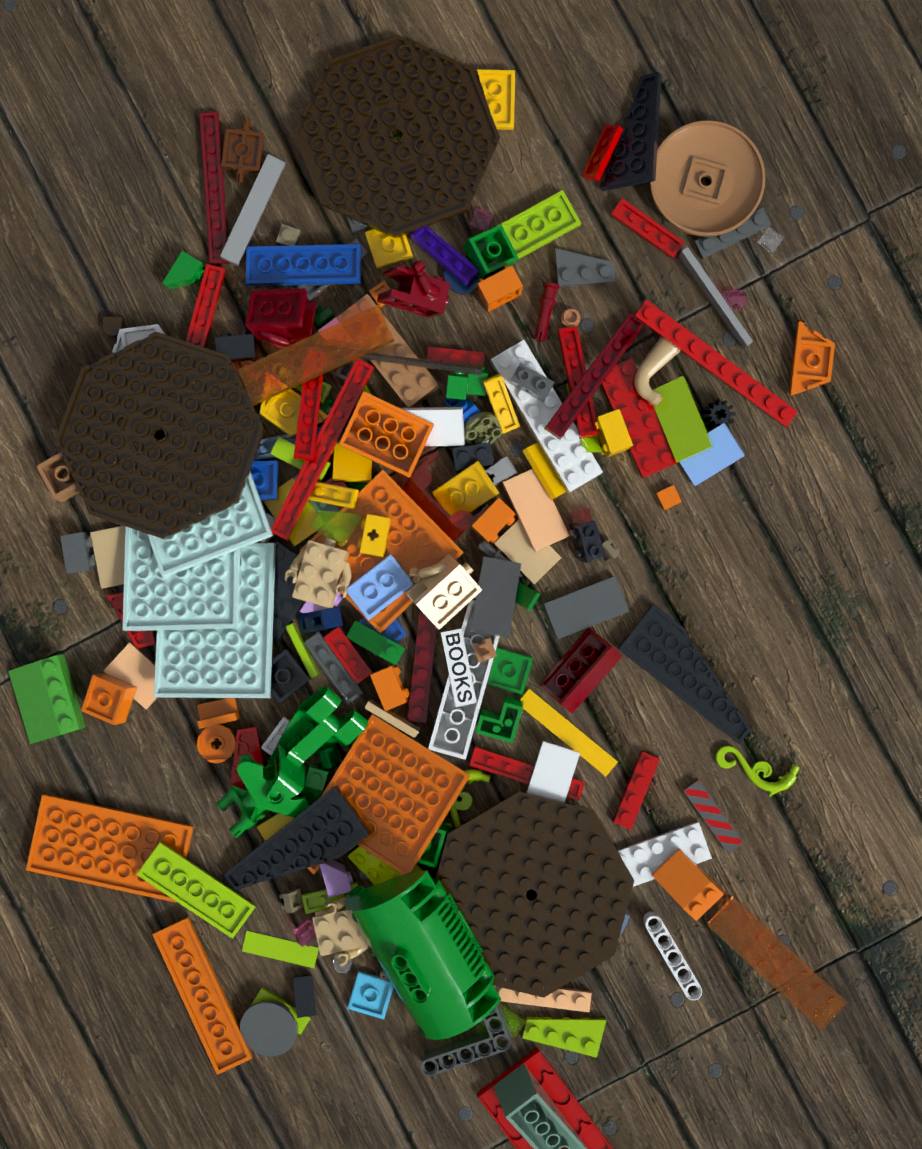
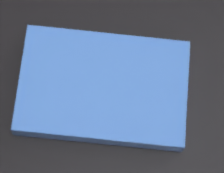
(711, 461)
(379, 587)

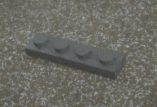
(710, 245)

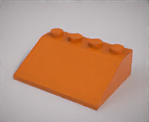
(386, 434)

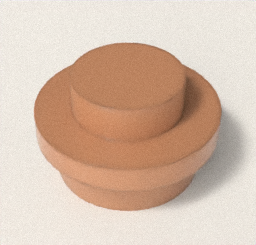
(570, 317)

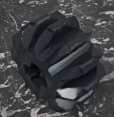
(718, 407)

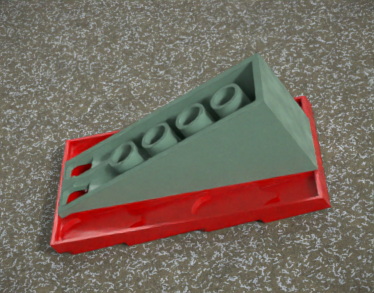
(539, 1108)

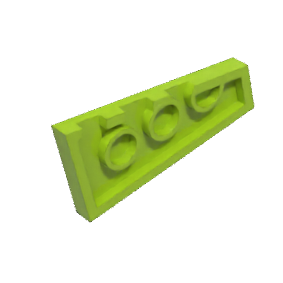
(569, 1034)

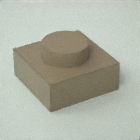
(288, 236)

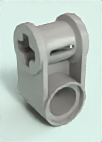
(501, 470)

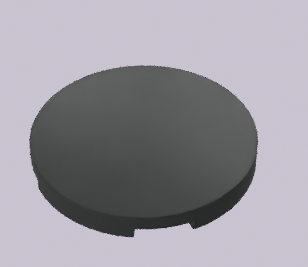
(269, 1028)

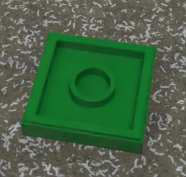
(509, 671)

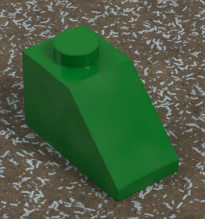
(184, 272)
(526, 597)
(315, 783)

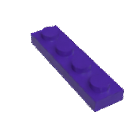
(445, 255)

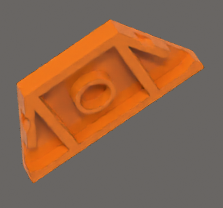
(811, 360)

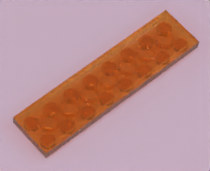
(316, 355)
(777, 963)

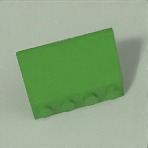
(47, 698)

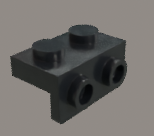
(470, 453)
(586, 541)

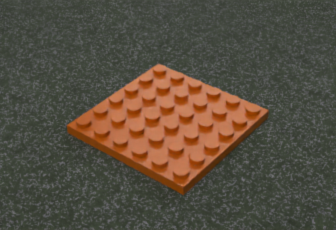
(411, 540)
(397, 792)

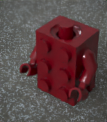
(416, 291)
(280, 315)

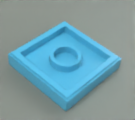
(370, 994)

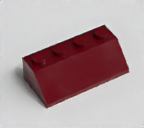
(580, 670)

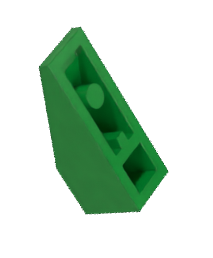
(376, 642)

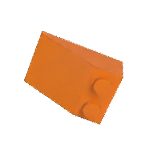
(688, 884)

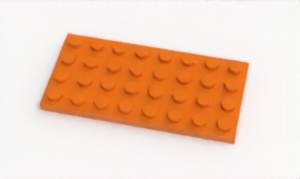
(101, 844)

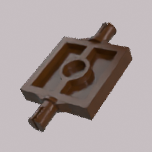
(243, 150)

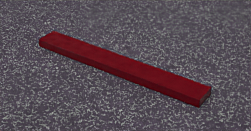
(213, 186)
(594, 376)

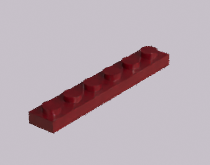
(422, 670)

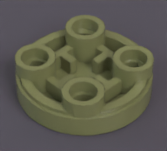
(482, 427)

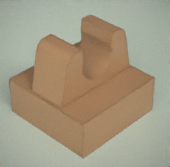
(484, 650)

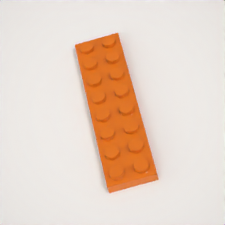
(202, 995)

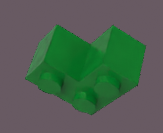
(461, 383)
(502, 724)

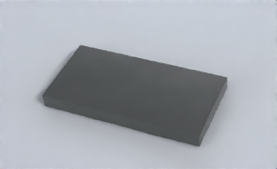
(497, 599)
(586, 607)

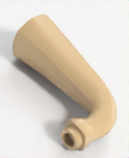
(657, 357)

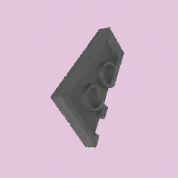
(582, 270)

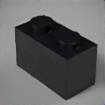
(238, 347)

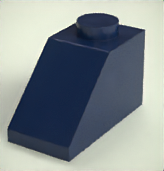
(320, 620)

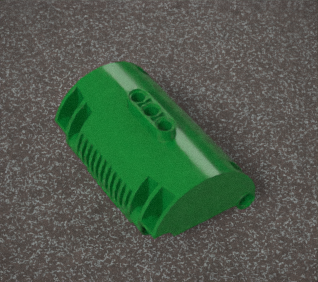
(426, 952)

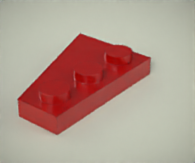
(246, 743)

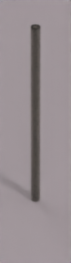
(423, 363)

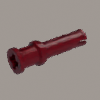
(547, 302)

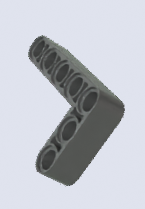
(471, 1043)

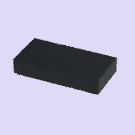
(304, 996)

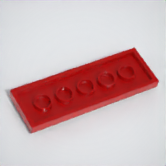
(649, 441)

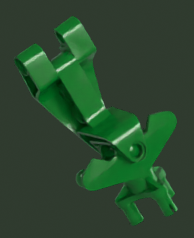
(283, 778)

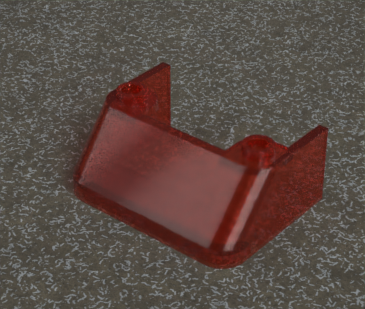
(415, 488)

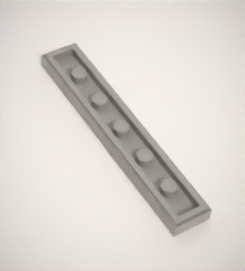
(252, 210)
(715, 298)

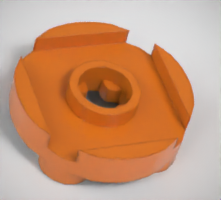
(209, 751)

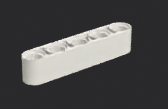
(678, 962)

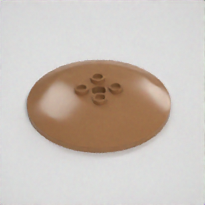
(712, 152)

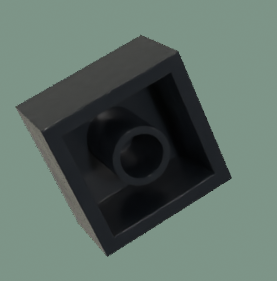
(287, 675)

